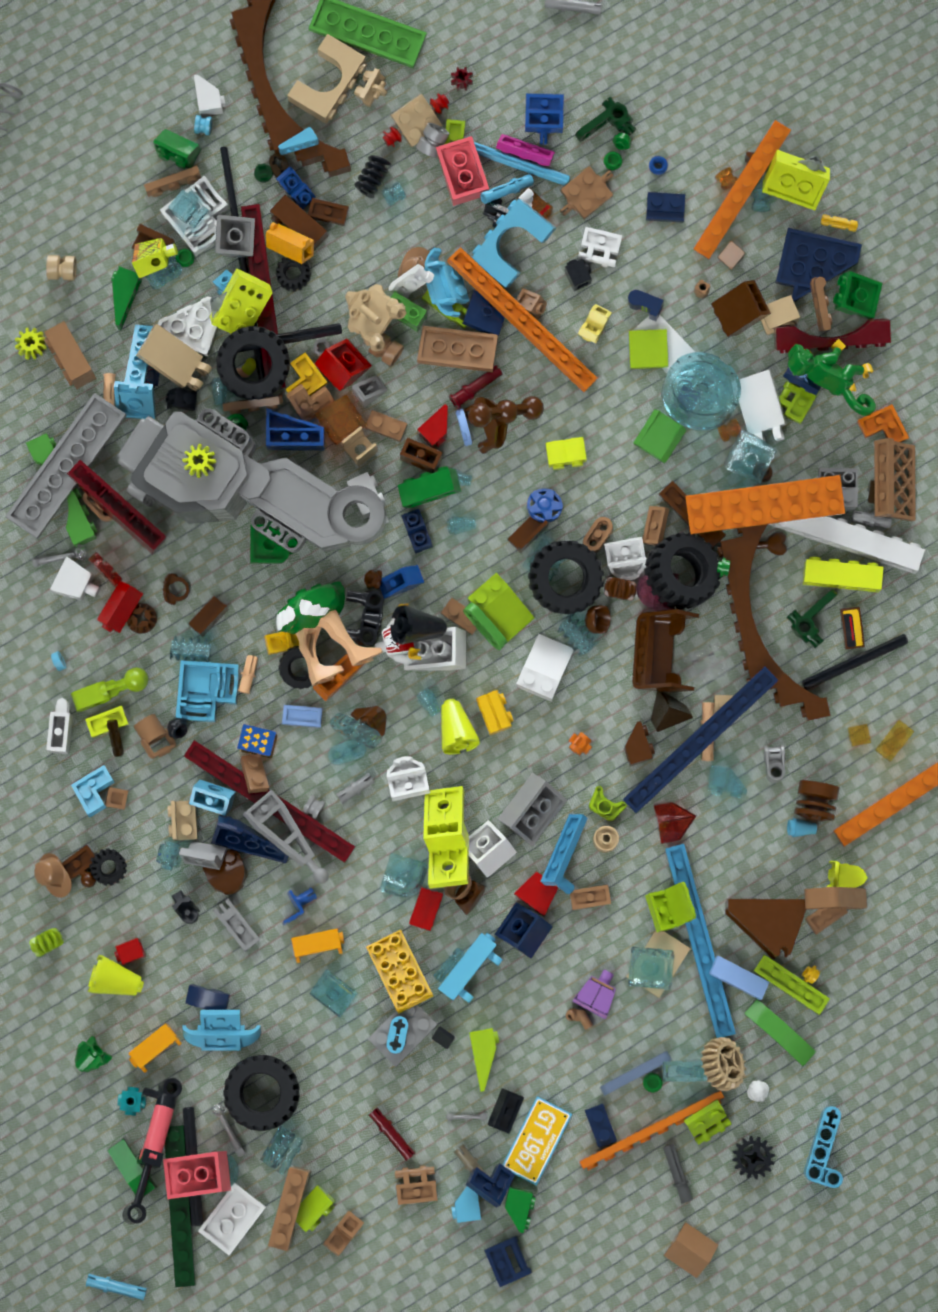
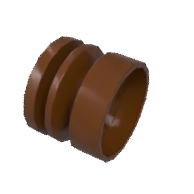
(816, 800)

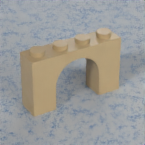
(324, 104)

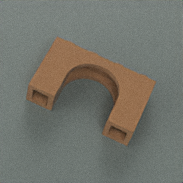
(287, 1212)

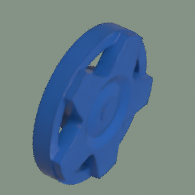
(544, 505)

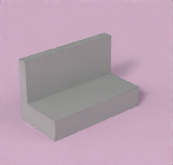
(203, 855)

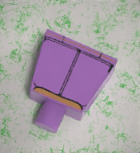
(597, 995)

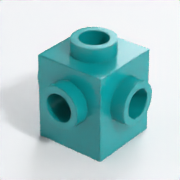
(139, 1101)

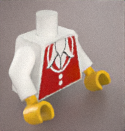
(400, 653)

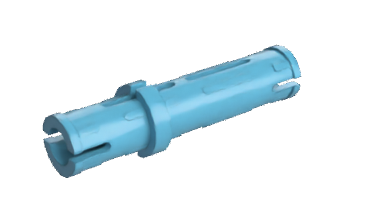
(512, 186)
(107, 1284)

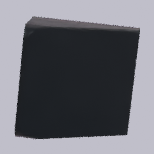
(443, 1037)

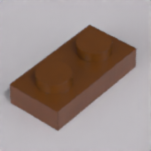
(328, 211)

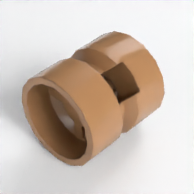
(390, 352)

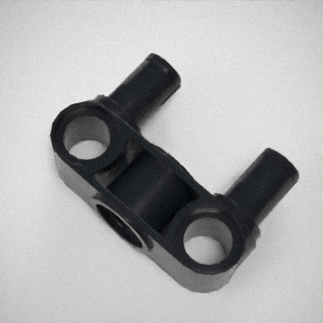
(371, 616)

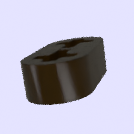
(284, 164)

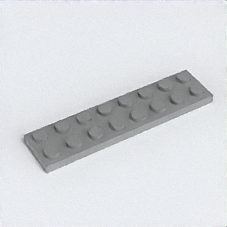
(51, 483)

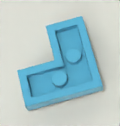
(88, 790)

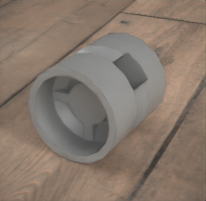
(434, 137)

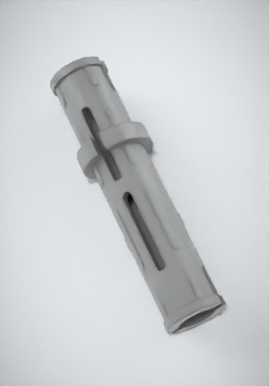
(574, 5)

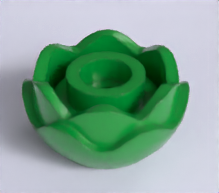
(239, 420)

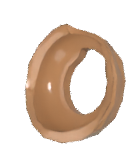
(450, 891)

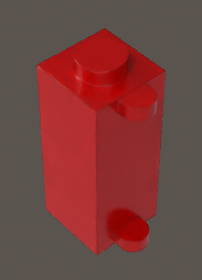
(119, 607)

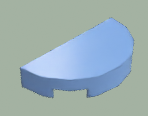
(463, 427)

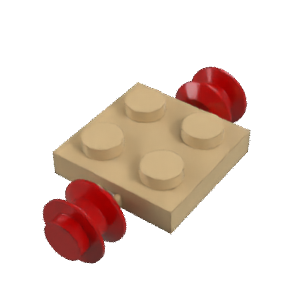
(413, 118)

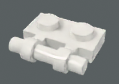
(600, 241)

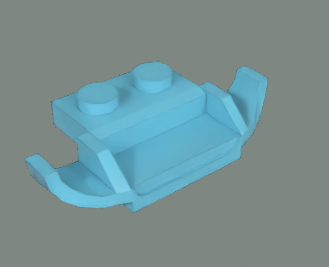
(446, 285)
(221, 1031)

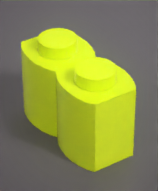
(566, 453)

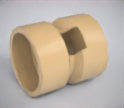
(61, 267)
(605, 839)

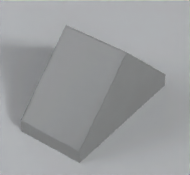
(368, 390)

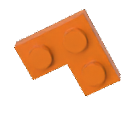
(886, 420)

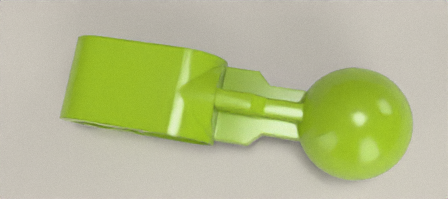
(102, 692)

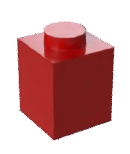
(129, 951)

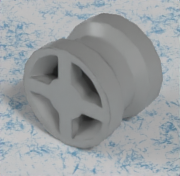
(314, 806)

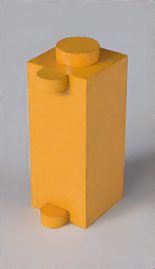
(289, 243)
(317, 943)
(153, 1047)

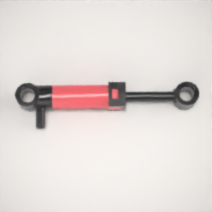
(151, 1154)

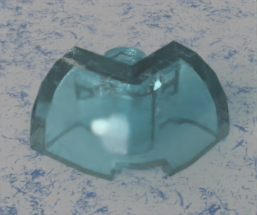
(403, 876)

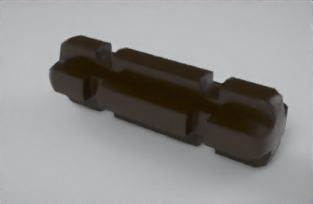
(115, 737)

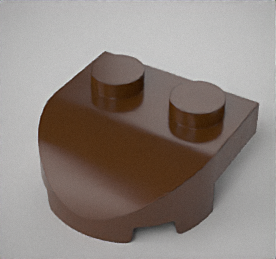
(230, 876)

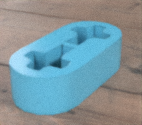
(392, 1033)

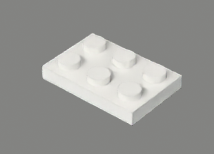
(232, 1219)

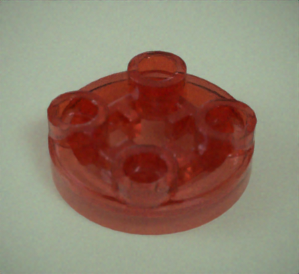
(105, 569)

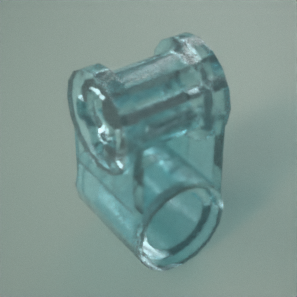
(161, 277)

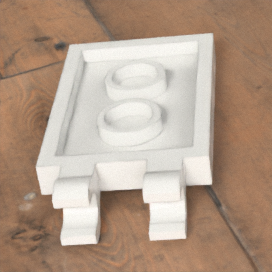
(761, 405)

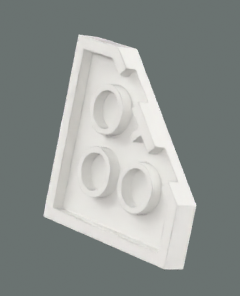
(192, 326)

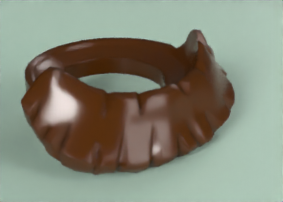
(169, 597)

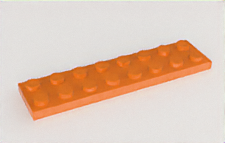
(765, 504)

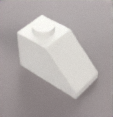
(208, 98)

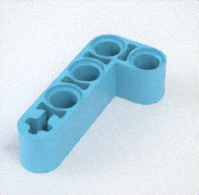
(826, 1145)

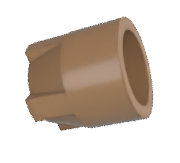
(699, 293)

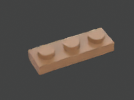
(172, 182)
(253, 405)

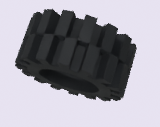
(288, 283)
(103, 856)

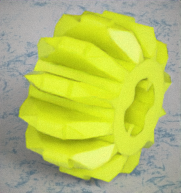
(27, 338)
(199, 453)

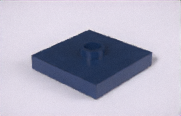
(483, 315)

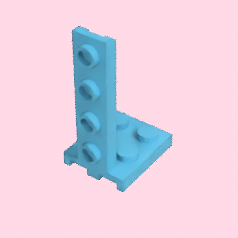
(133, 394)

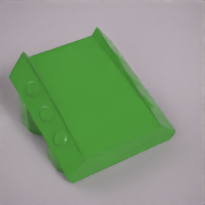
(660, 436)

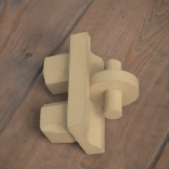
(373, 88)

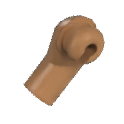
(579, 1015)

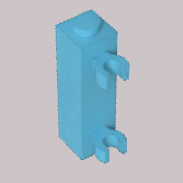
(468, 966)

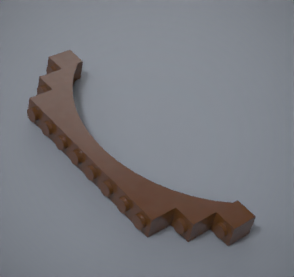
(251, 29)
(741, 554)

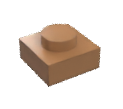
(116, 798)

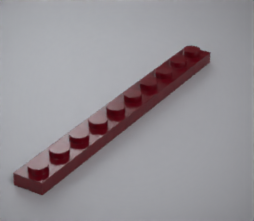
(259, 268)
(235, 779)

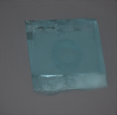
(651, 968)

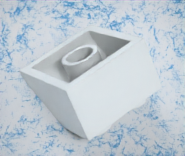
(489, 848)

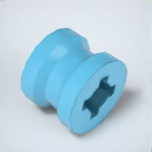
(203, 125)

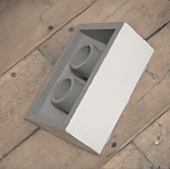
(532, 809)

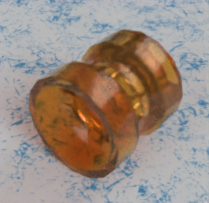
(730, 430)

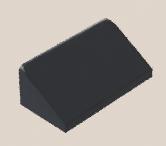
(505, 1110)

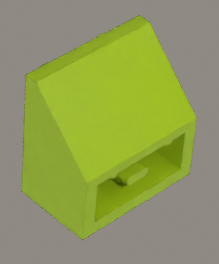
(313, 1207)

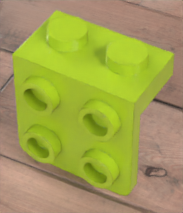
(671, 907)

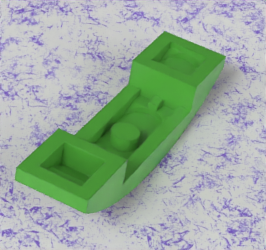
(780, 1032)

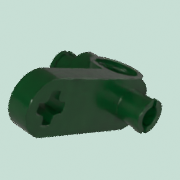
(623, 123)
(796, 619)

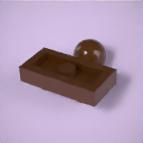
(78, 865)

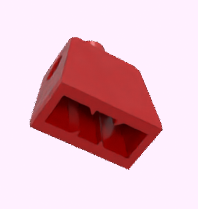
(536, 894)

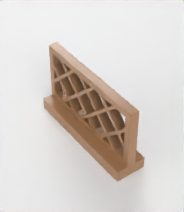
(886, 480)

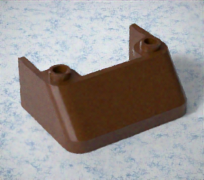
(655, 650)

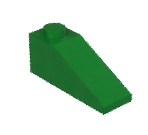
(125, 287)
(127, 1165)

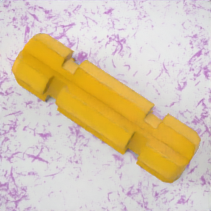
(838, 222)

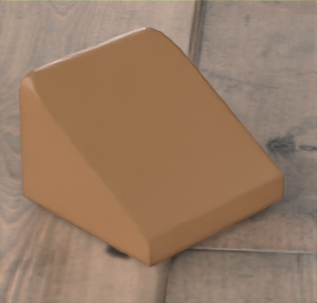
(731, 255)

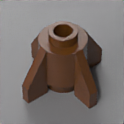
(371, 716)

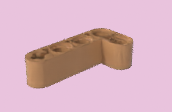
(835, 898)

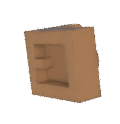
(532, 302)

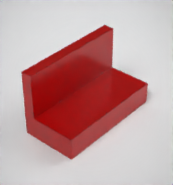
(426, 909)

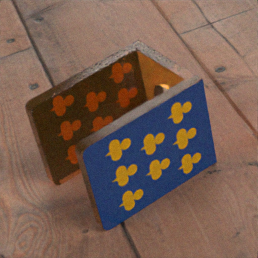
(257, 741)

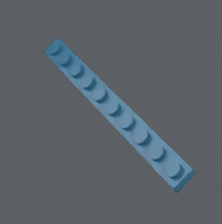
(701, 945)

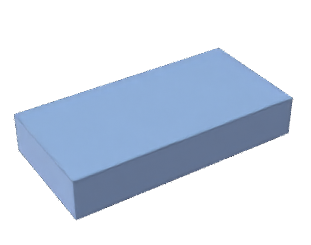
(302, 716)

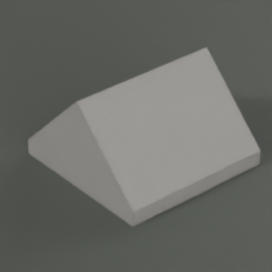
(234, 236)

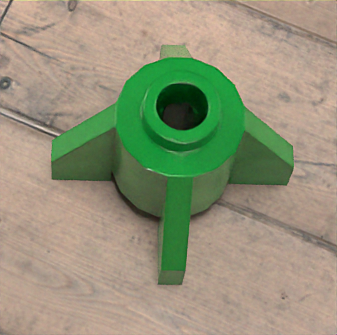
(90, 1056)

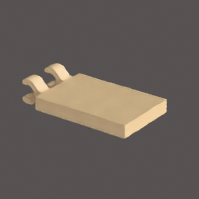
(173, 358)

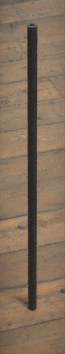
(242, 260)

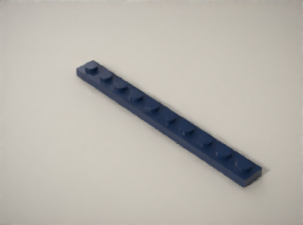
(700, 739)

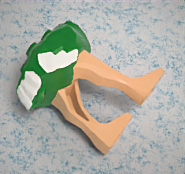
(316, 610)

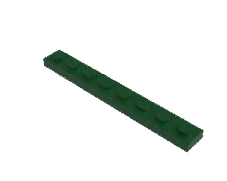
(180, 1218)

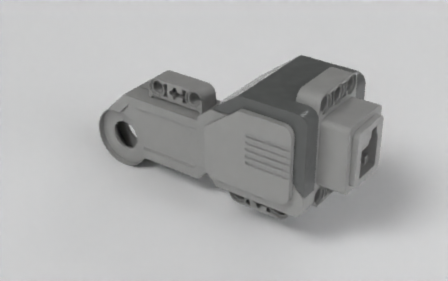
(278, 488)

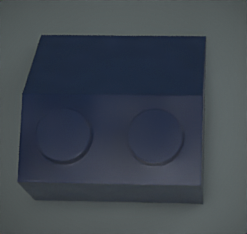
(523, 930)

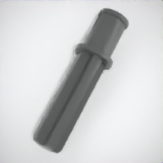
(677, 1173)

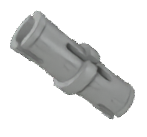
(870, 519)
(355, 788)

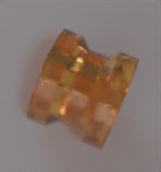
(726, 178)

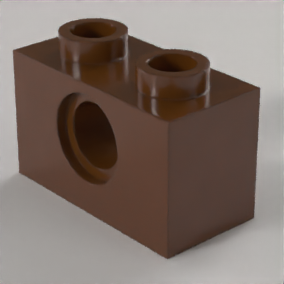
(421, 456)

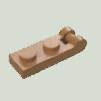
(820, 303)

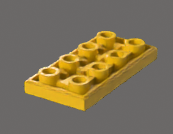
(399, 971)

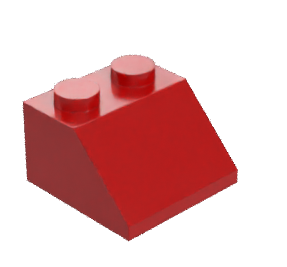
(342, 364)

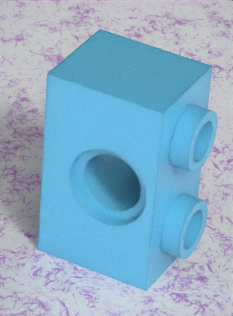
(212, 797)

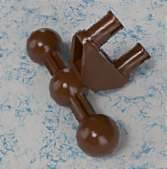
(496, 417)

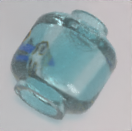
(169, 855)

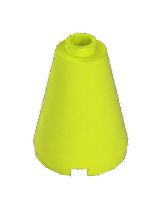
(456, 729)
(113, 978)

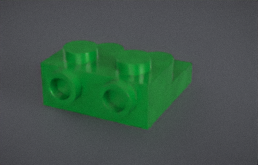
(857, 295)

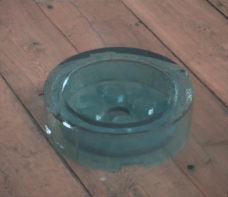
(689, 403)

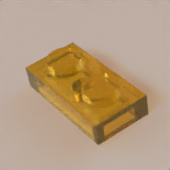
(894, 740)

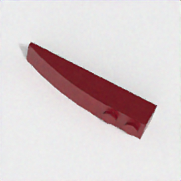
(117, 507)

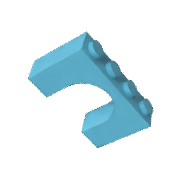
(489, 254)

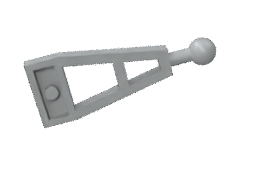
(262, 811)

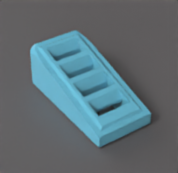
(302, 140)

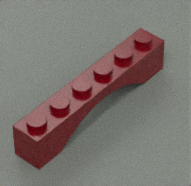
(871, 332)

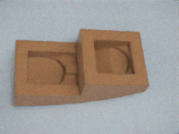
(343, 1233)

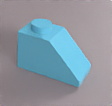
(466, 1206)

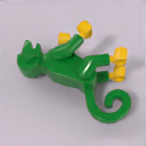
(829, 375)

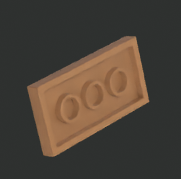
(457, 349)

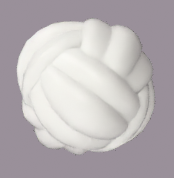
(758, 1091)

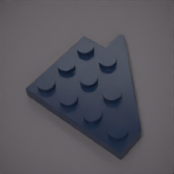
(812, 256)

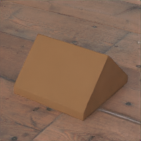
(691, 1250)

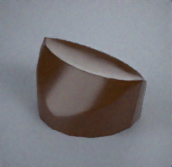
(472, 898)

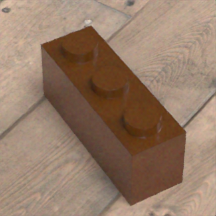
(293, 217)

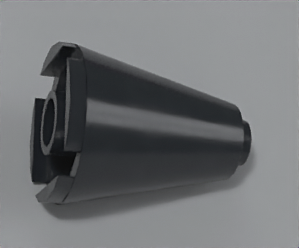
(415, 626)

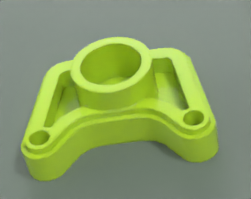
(604, 807)

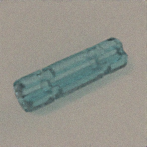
(449, 964)

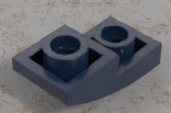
(417, 531)
(207, 998)

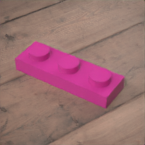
(525, 150)

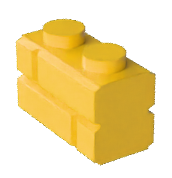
(494, 712)

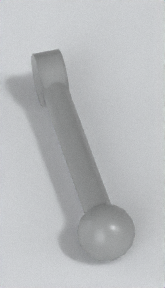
(483, 1116)

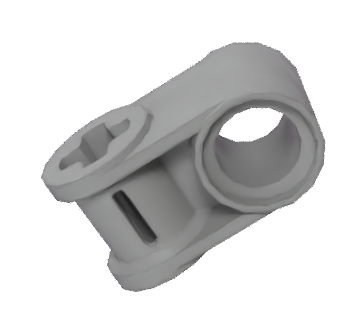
(774, 758)

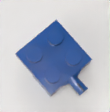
(544, 114)

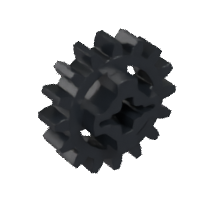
(751, 1166)

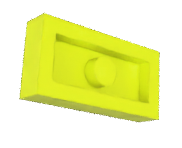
(98, 724)

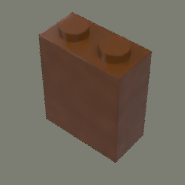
(740, 308)

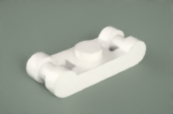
(411, 281)

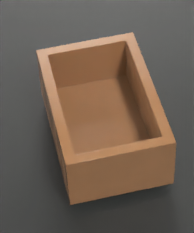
(69, 356)

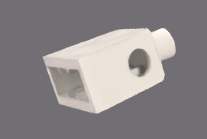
(74, 581)

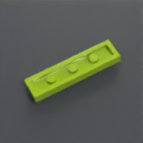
(791, 984)

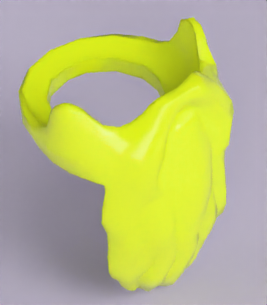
(845, 875)

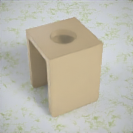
(782, 313)
(355, 439)

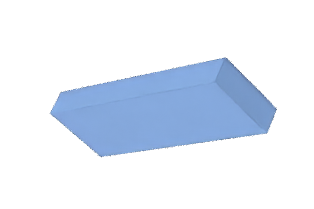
(739, 977)

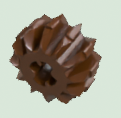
(620, 589)

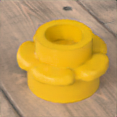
(810, 974)

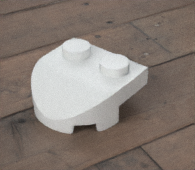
(626, 558)
(407, 779)

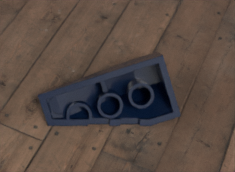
(240, 837)

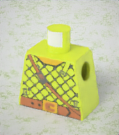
(152, 256)

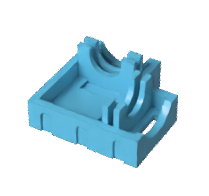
(203, 687)

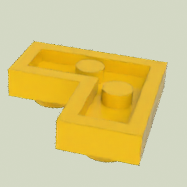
(309, 375)

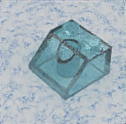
(750, 457)

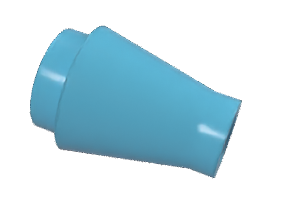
(800, 828)

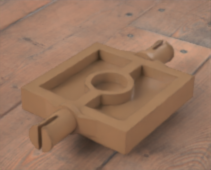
(586, 192)

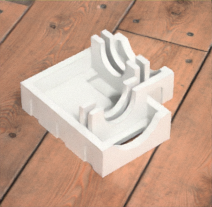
(207, 226)

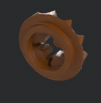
(144, 626)

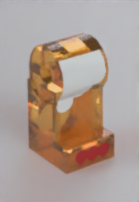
(536, 202)

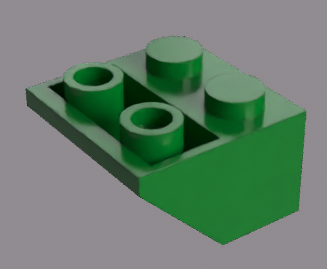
(176, 148)
(518, 1205)

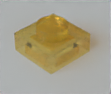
(859, 735)

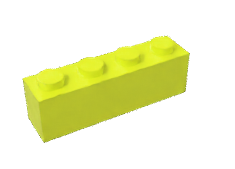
(843, 575)

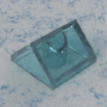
(333, 993)

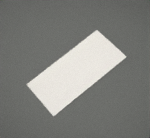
(676, 345)

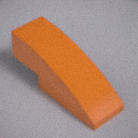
(329, 688)

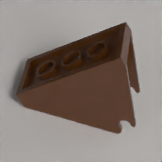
(768, 922)

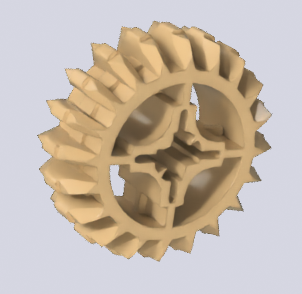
(723, 1064)

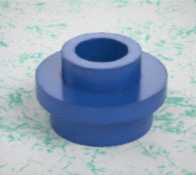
(661, 160)

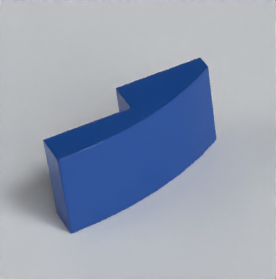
(295, 187)

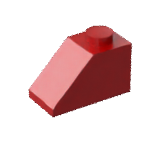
(435, 428)

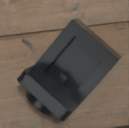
(181, 399)

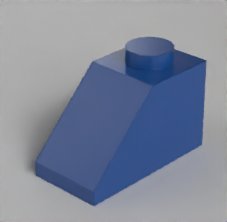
(401, 581)

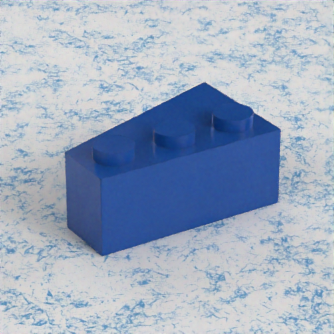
(292, 434)

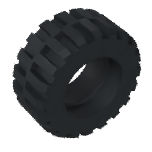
(279, 363)
(591, 577)
(664, 582)
(288, 1092)

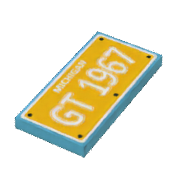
(537, 1140)

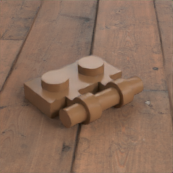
(419, 1191)

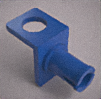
(298, 902)

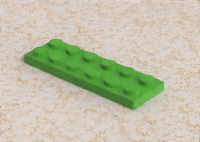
(368, 31)

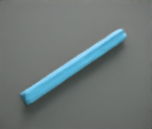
(522, 164)

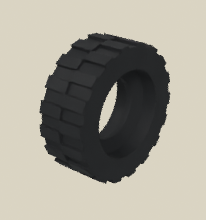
(285, 669)

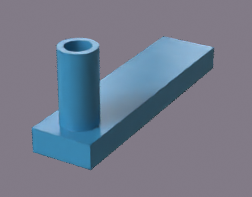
(563, 852)

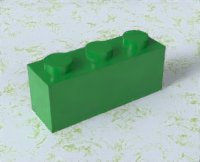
(429, 487)

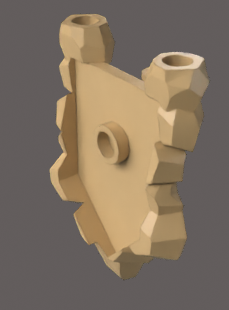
(372, 313)

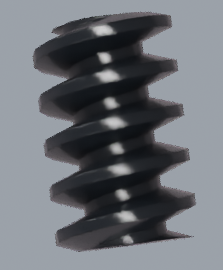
(371, 174)

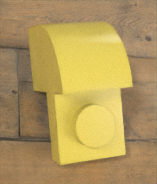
(595, 323)

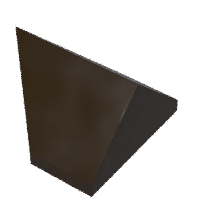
(668, 712)

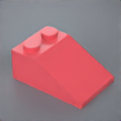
(462, 170)
(197, 1174)

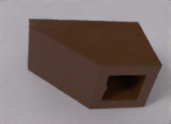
(637, 746)

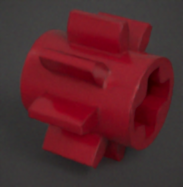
(465, 75)

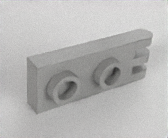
(237, 926)

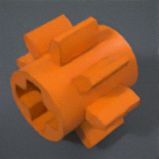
(580, 743)

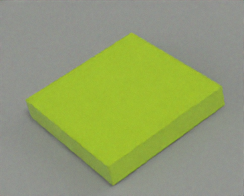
(648, 349)

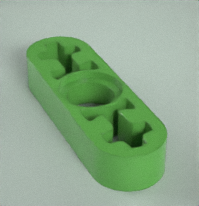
(485, 626)

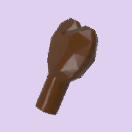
(774, 544)

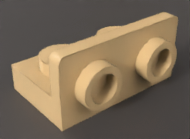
(183, 821)

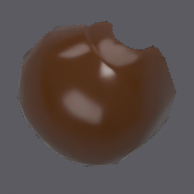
(598, 619)

